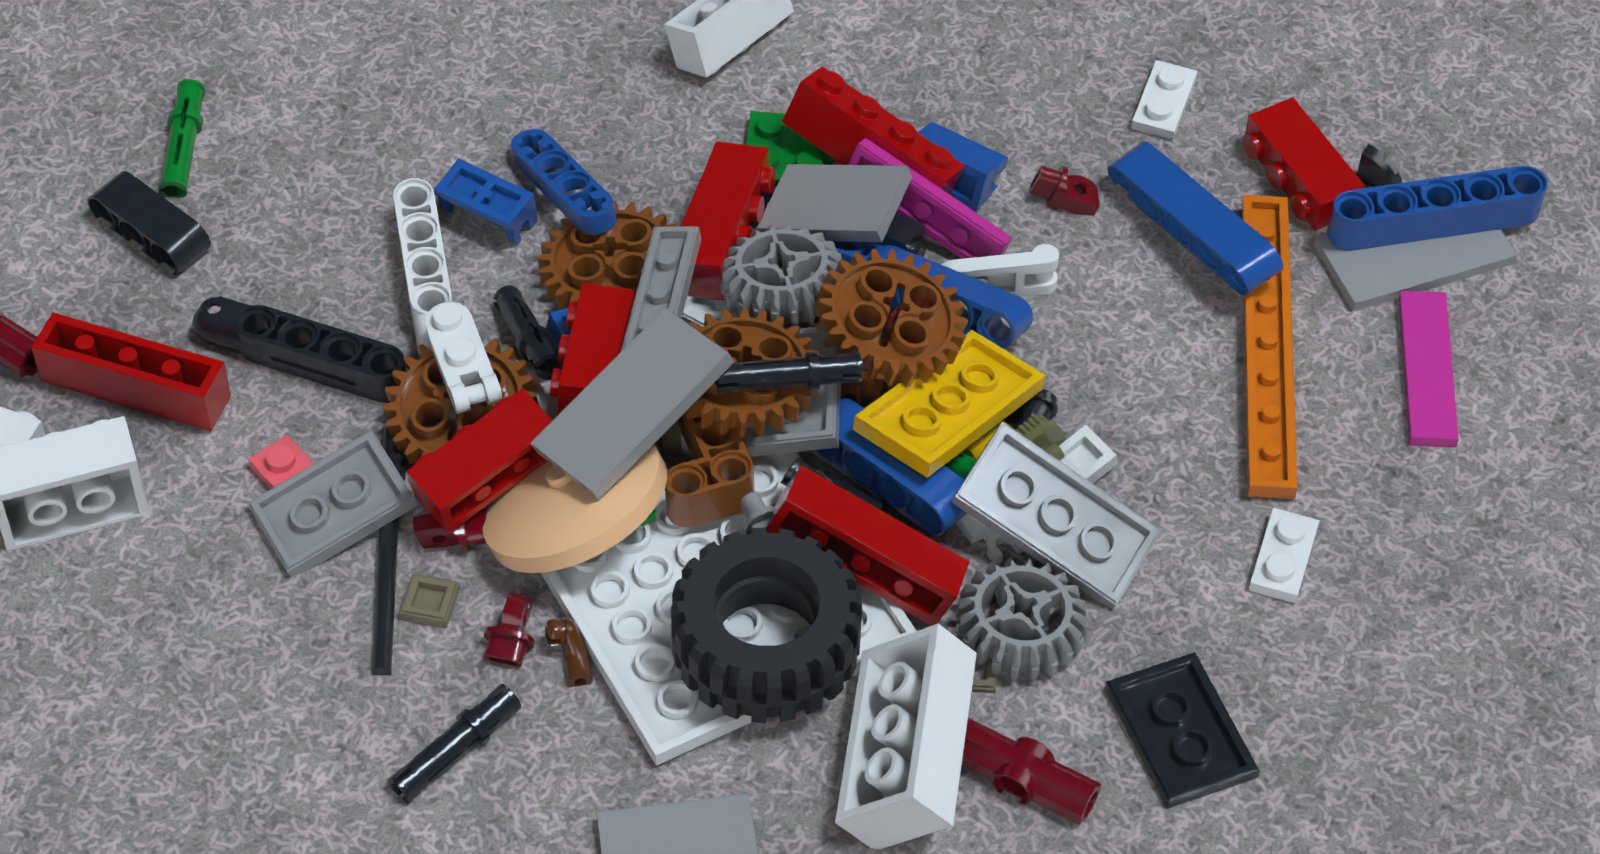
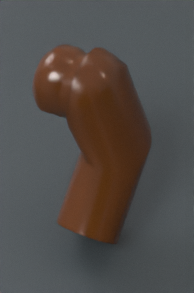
(576, 657)

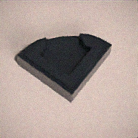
(1374, 169)

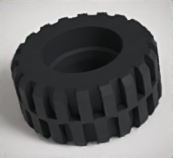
(756, 677)

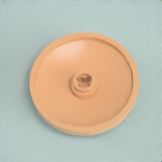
(557, 524)

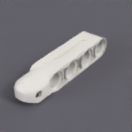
(421, 252)

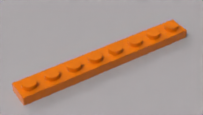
(1270, 361)

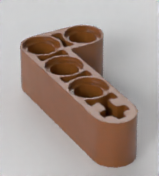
(713, 481)

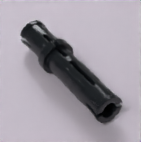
(532, 340)
(791, 372)
(470, 730)

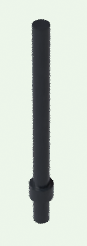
(386, 577)

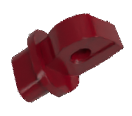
(1065, 191)
(433, 535)
(509, 642)

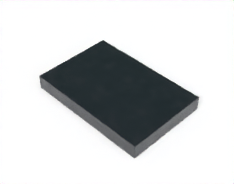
(1181, 730)

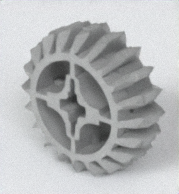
(778, 273)
(1015, 633)

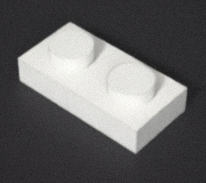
(1164, 100)
(1284, 555)

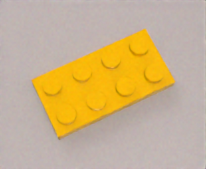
(943, 417)

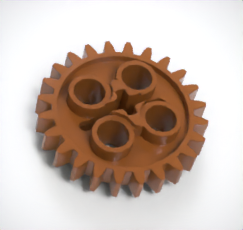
(598, 259)
(925, 327)
(753, 341)
(420, 400)

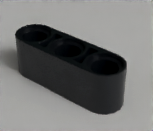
(150, 221)

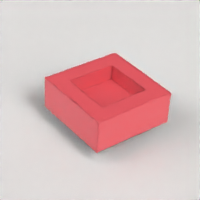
(279, 462)

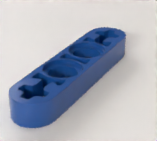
(570, 177)

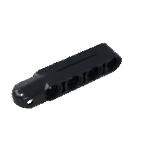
(301, 347)

